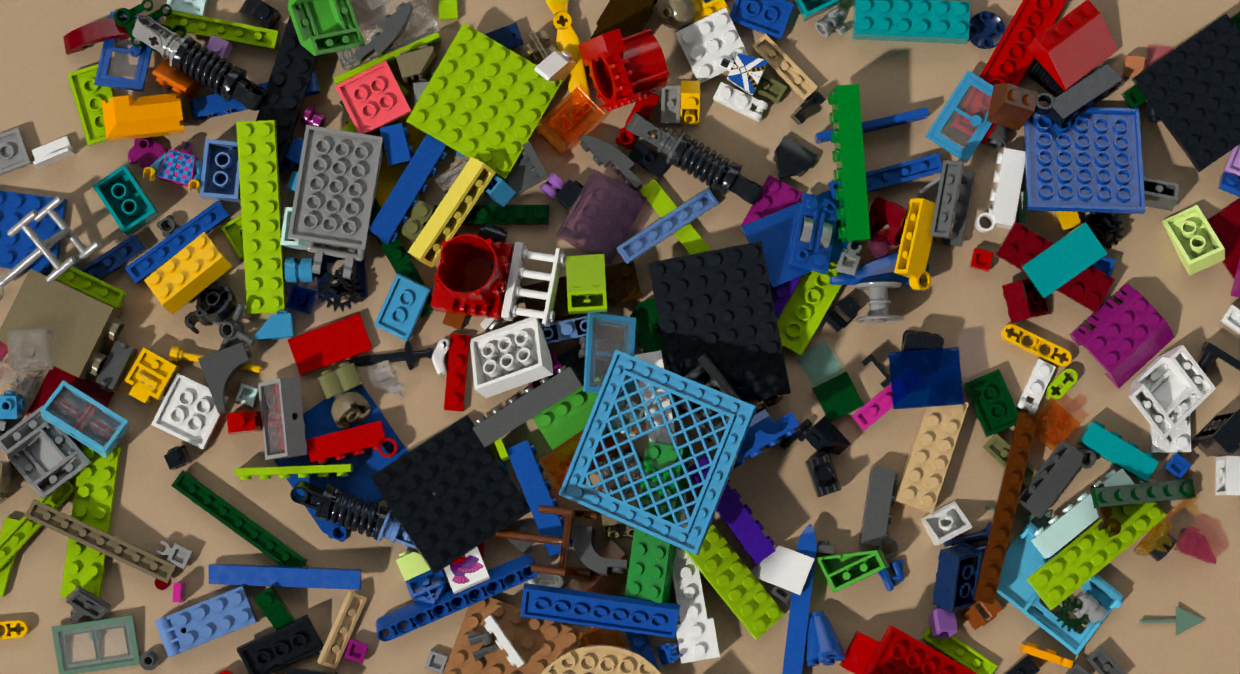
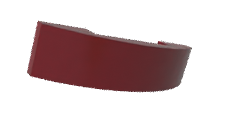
(94, 33)

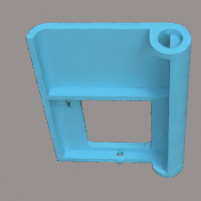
(1023, 560)

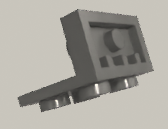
(526, 171)

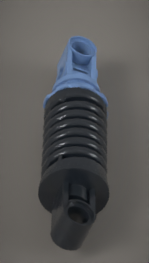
(351, 513)

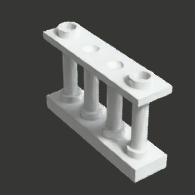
(518, 272)

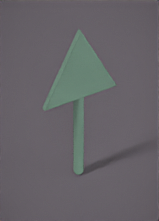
(1184, 620)

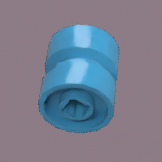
(299, 270)

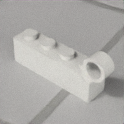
(1006, 191)

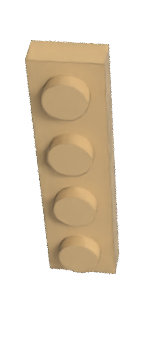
(784, 67)
(342, 629)

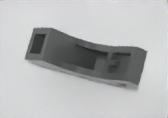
(584, 546)

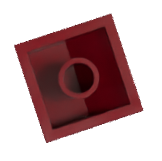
(1024, 301)

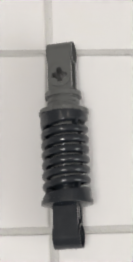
(685, 155)

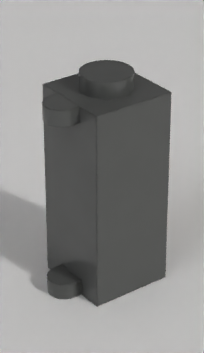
(116, 366)

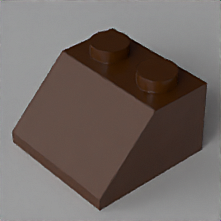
(1011, 105)

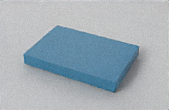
(403, 307)

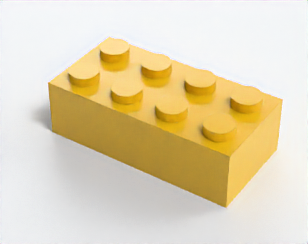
(188, 273)

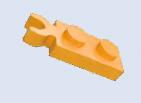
(1048, 654)

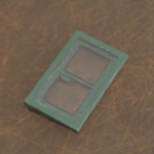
(96, 645)

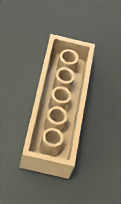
(930, 456)

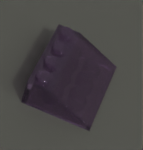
(601, 216)

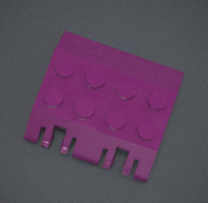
(1124, 334)

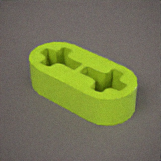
(1064, 386)

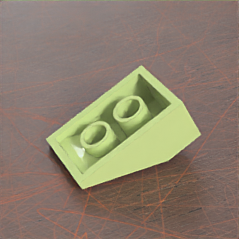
(1194, 240)

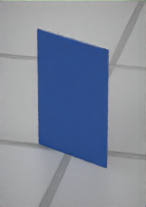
(776, 235)

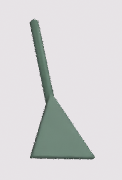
(1043, 522)

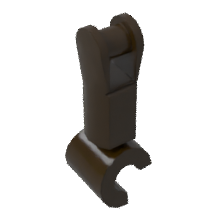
(1105, 514)

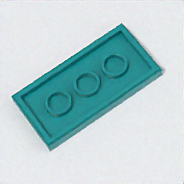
(1064, 260)

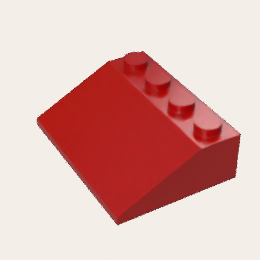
(1074, 45)

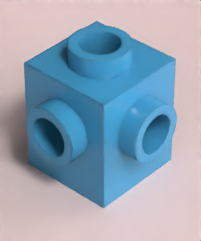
(11, 405)

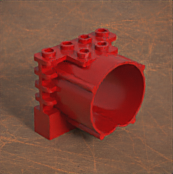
(624, 67)
(484, 301)

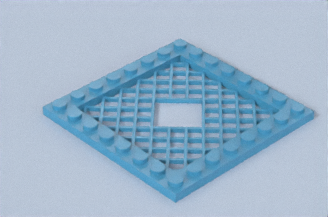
(721, 466)

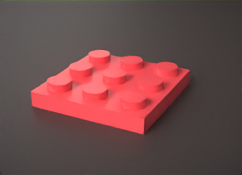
(373, 98)

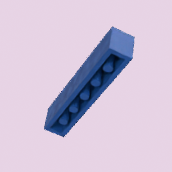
(407, 189)
(536, 491)

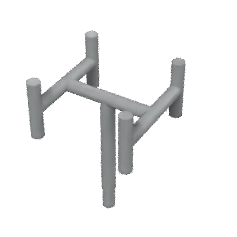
(44, 246)

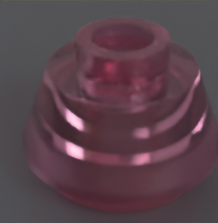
(878, 246)

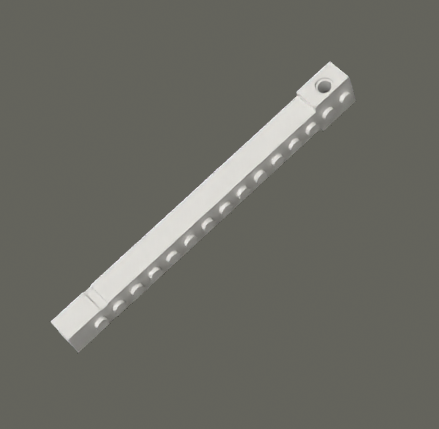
(695, 631)

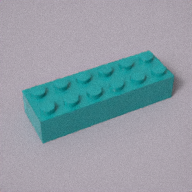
(911, 20)

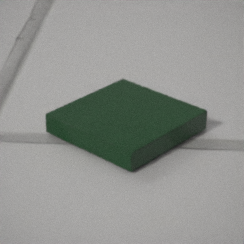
(838, 396)

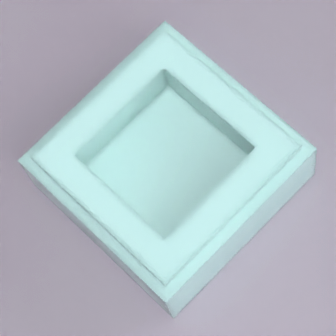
(247, 395)

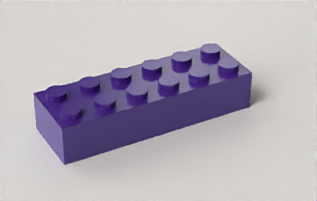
(738, 520)

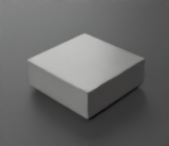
(436, 661)

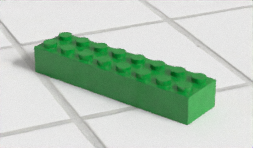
(850, 163)
(651, 557)

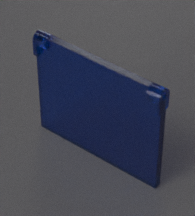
(926, 378)

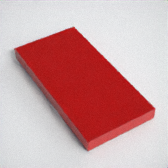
(330, 344)

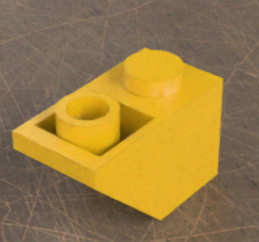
(689, 102)

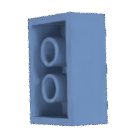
(220, 171)

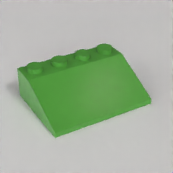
(566, 417)

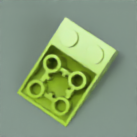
(586, 284)

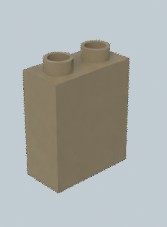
(77, 321)

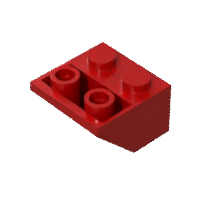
(859, 653)

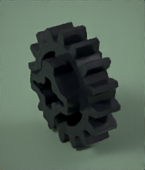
(1111, 229)
(331, 289)

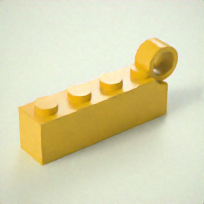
(916, 244)

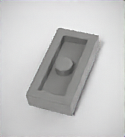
(670, 105)

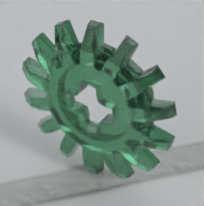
(1074, 623)

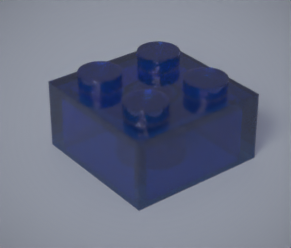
(301, 299)

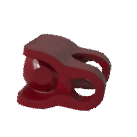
(887, 212)

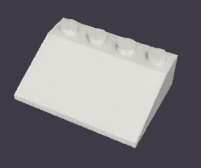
(510, 357)

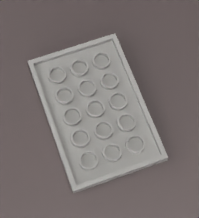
(335, 187)

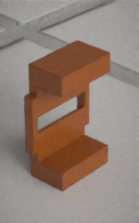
(975, 617)

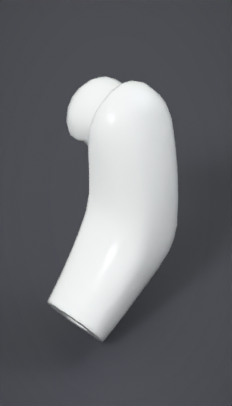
(439, 355)

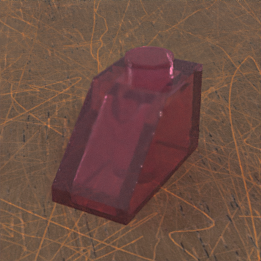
(1194, 545)

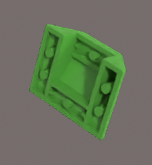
(325, 25)

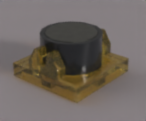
(1156, 542)

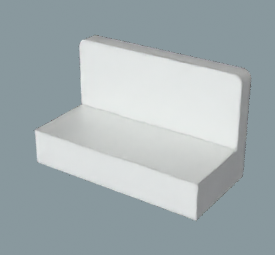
(52, 152)

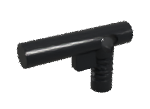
(799, 434)

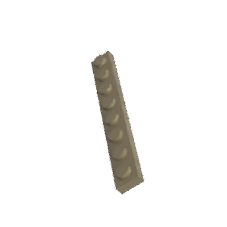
(100, 541)

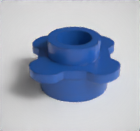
(338, 536)

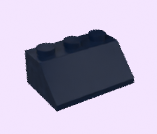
(957, 578)

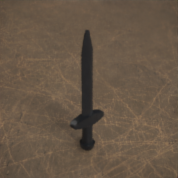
(407, 355)

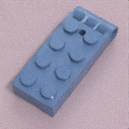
(206, 621)

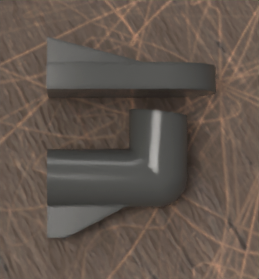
(484, 637)

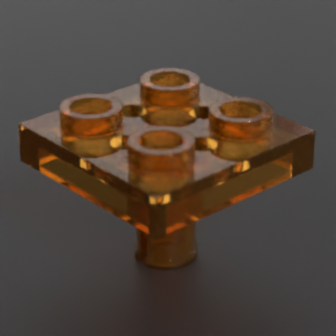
(1053, 424)

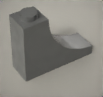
(220, 369)

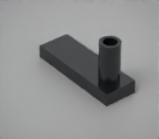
(1213, 352)

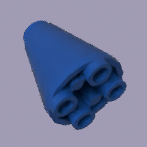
(822, 641)

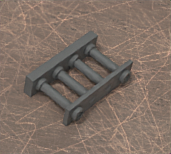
(952, 203)
(716, 381)

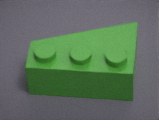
(850, 568)

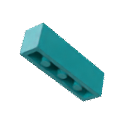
(1118, 452)

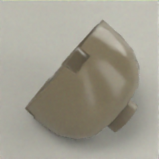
(676, 13)
(349, 408)

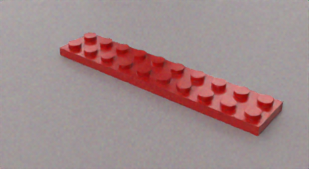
(1011, 54)

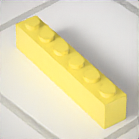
(451, 211)

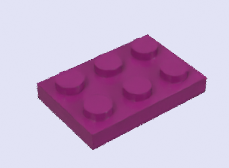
(774, 198)

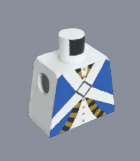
(744, 71)

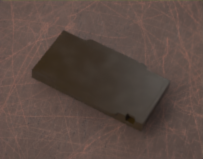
(626, 15)

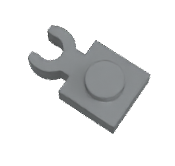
(849, 261)
(177, 555)

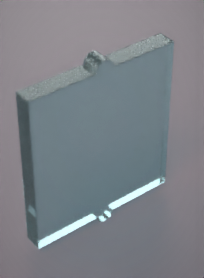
(820, 363)

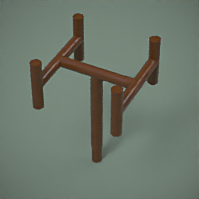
(564, 541)

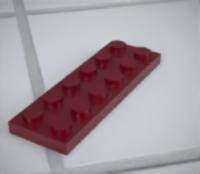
(1086, 288)

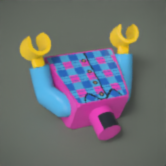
(177, 167)

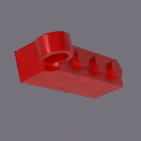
(349, 441)

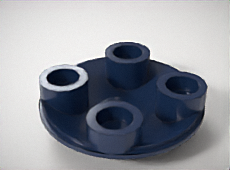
(986, 30)

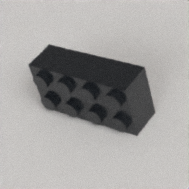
(1220, 434)

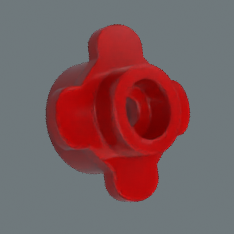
(625, 133)

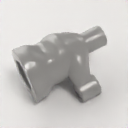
(830, 22)
(1090, 607)

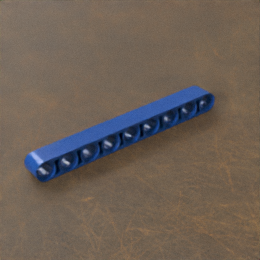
(450, 603)

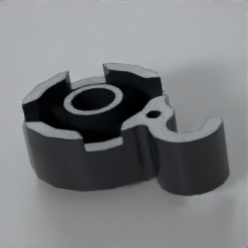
(213, 305)

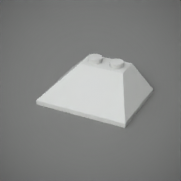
(1170, 390)

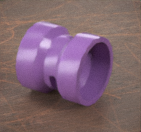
(552, 186)

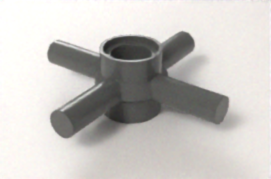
(237, 329)

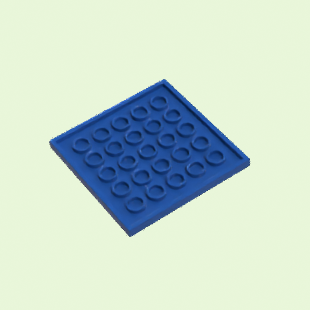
(1086, 163)

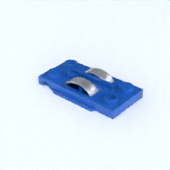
(814, 233)

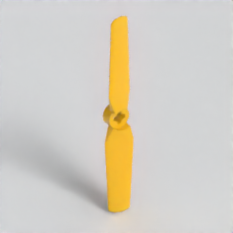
(569, 41)

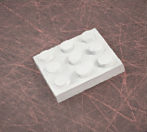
(708, 42)
(188, 412)

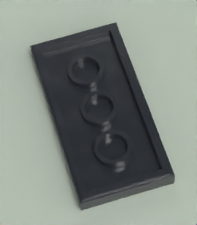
(281, 647)

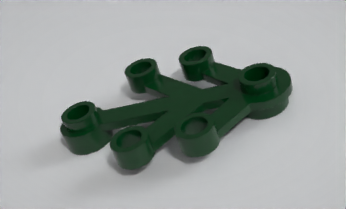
(131, 19)

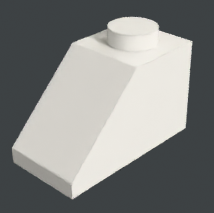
(556, 66)

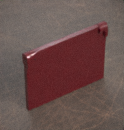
(1227, 228)
(54, 379)

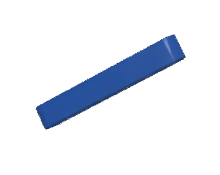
(215, 105)

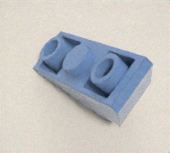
(565, 330)

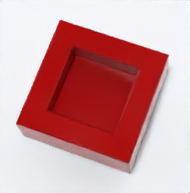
(981, 259)

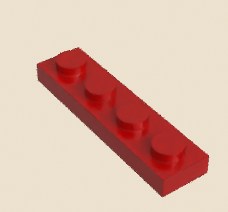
(456, 372)

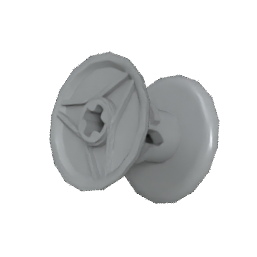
(879, 302)

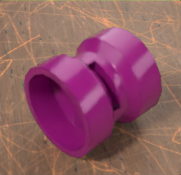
(313, 118)

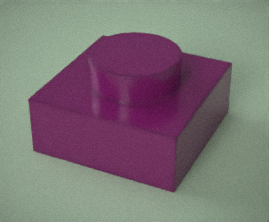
(356, 651)

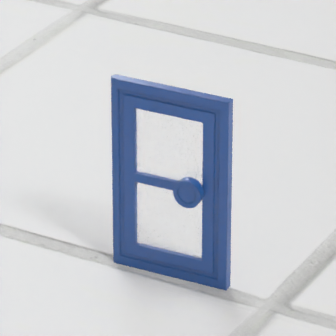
(123, 64)

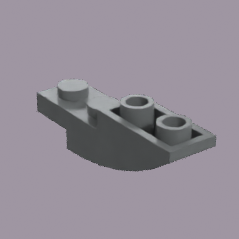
(392, 28)
(607, 154)

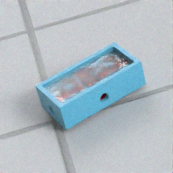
(84, 419)

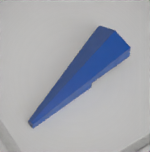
(873, 271)

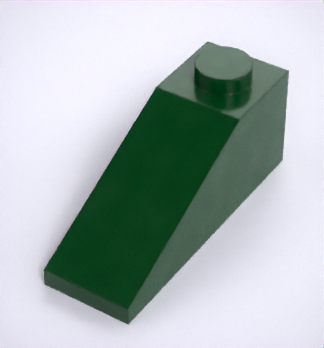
(274, 607)

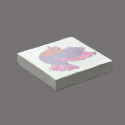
(467, 571)

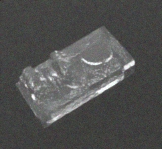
(447, 179)

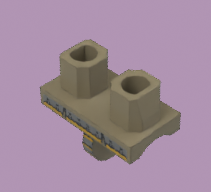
(539, 38)

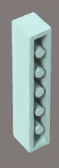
(1074, 519)

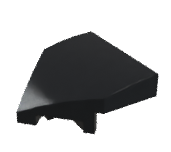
(792, 158)

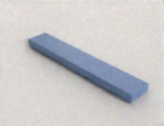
(667, 225)

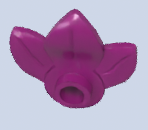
(145, 155)

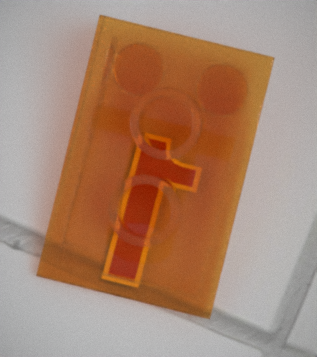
(568, 121)

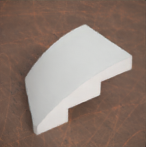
(785, 569)

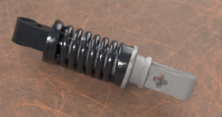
(200, 63)

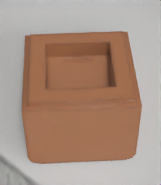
(1133, 65)

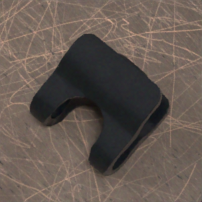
(920, 341)
(823, 475)

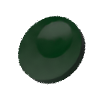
(648, 330)

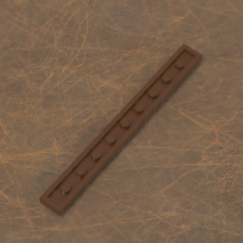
(1005, 508)

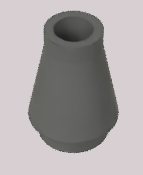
(997, 139)

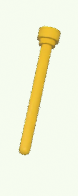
(178, 354)

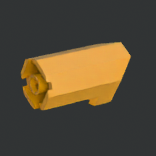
(142, 117)

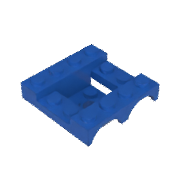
(765, 433)

